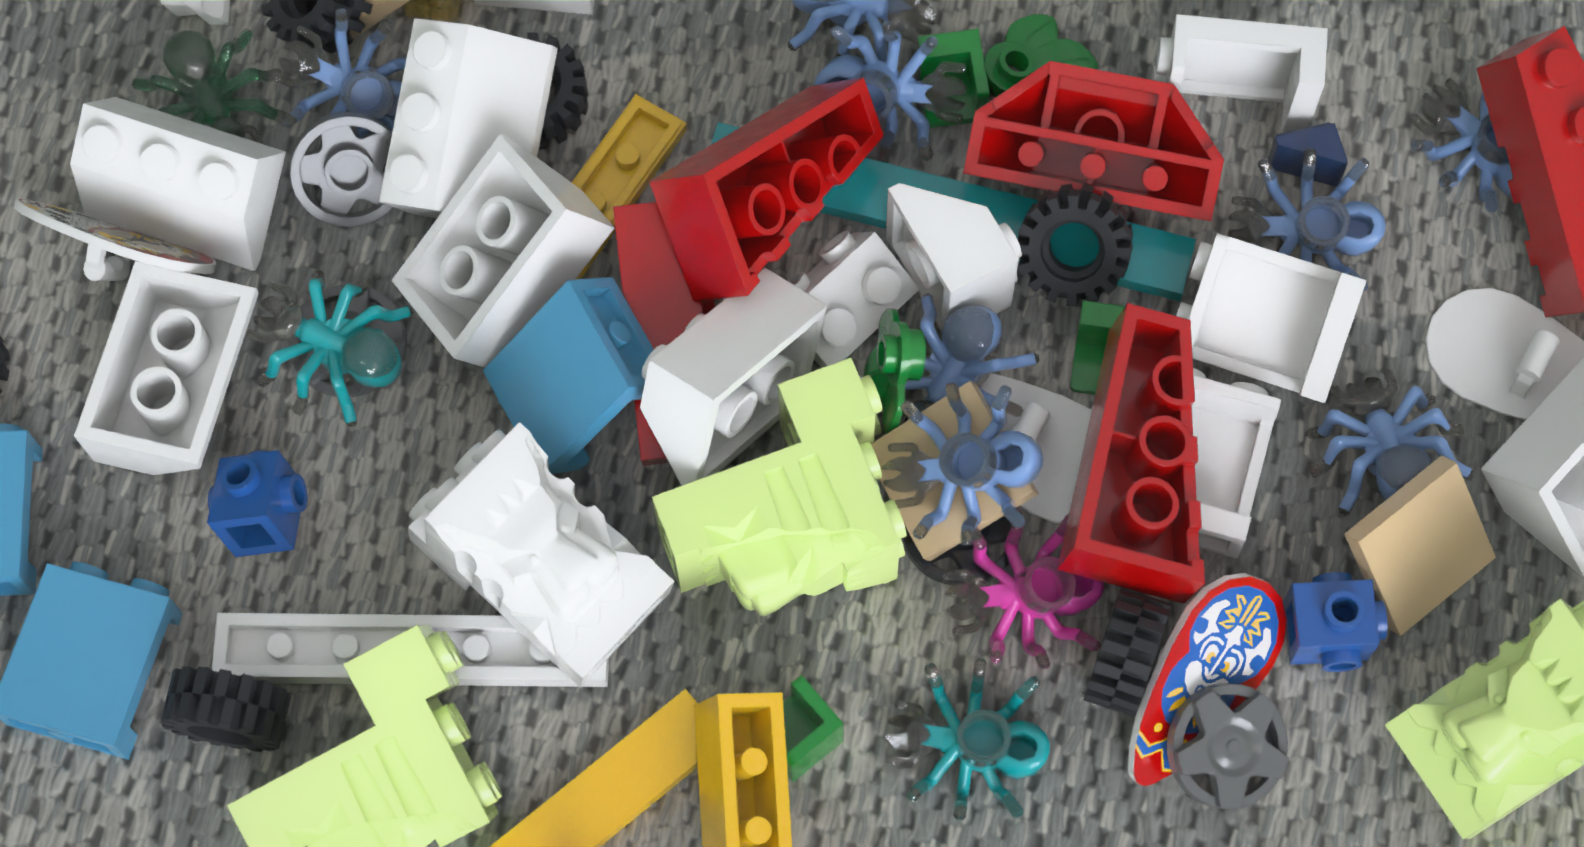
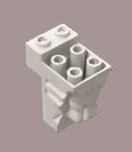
(538, 553)

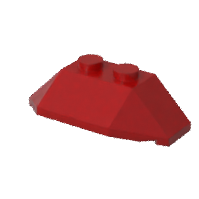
(1101, 132)

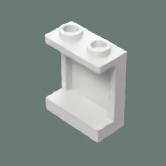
(1247, 63)
(1270, 315)
(1232, 441)

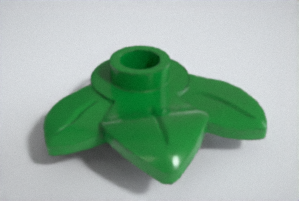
(1028, 46)
(892, 362)

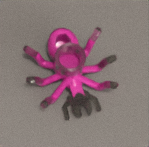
(1033, 591)

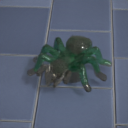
(205, 85)

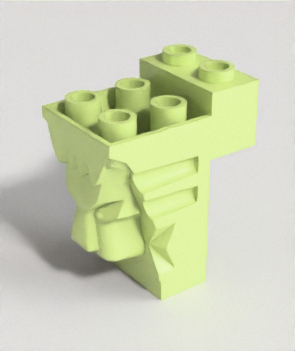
(797, 514)
(1503, 724)
(392, 782)

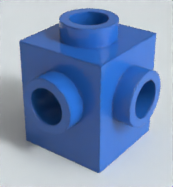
(256, 503)
(1333, 622)

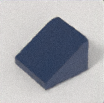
(1289, 148)

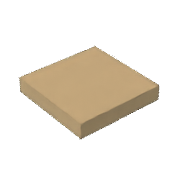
(947, 533)
(1421, 544)

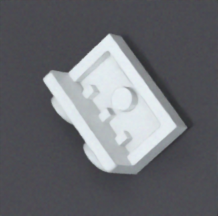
(857, 285)

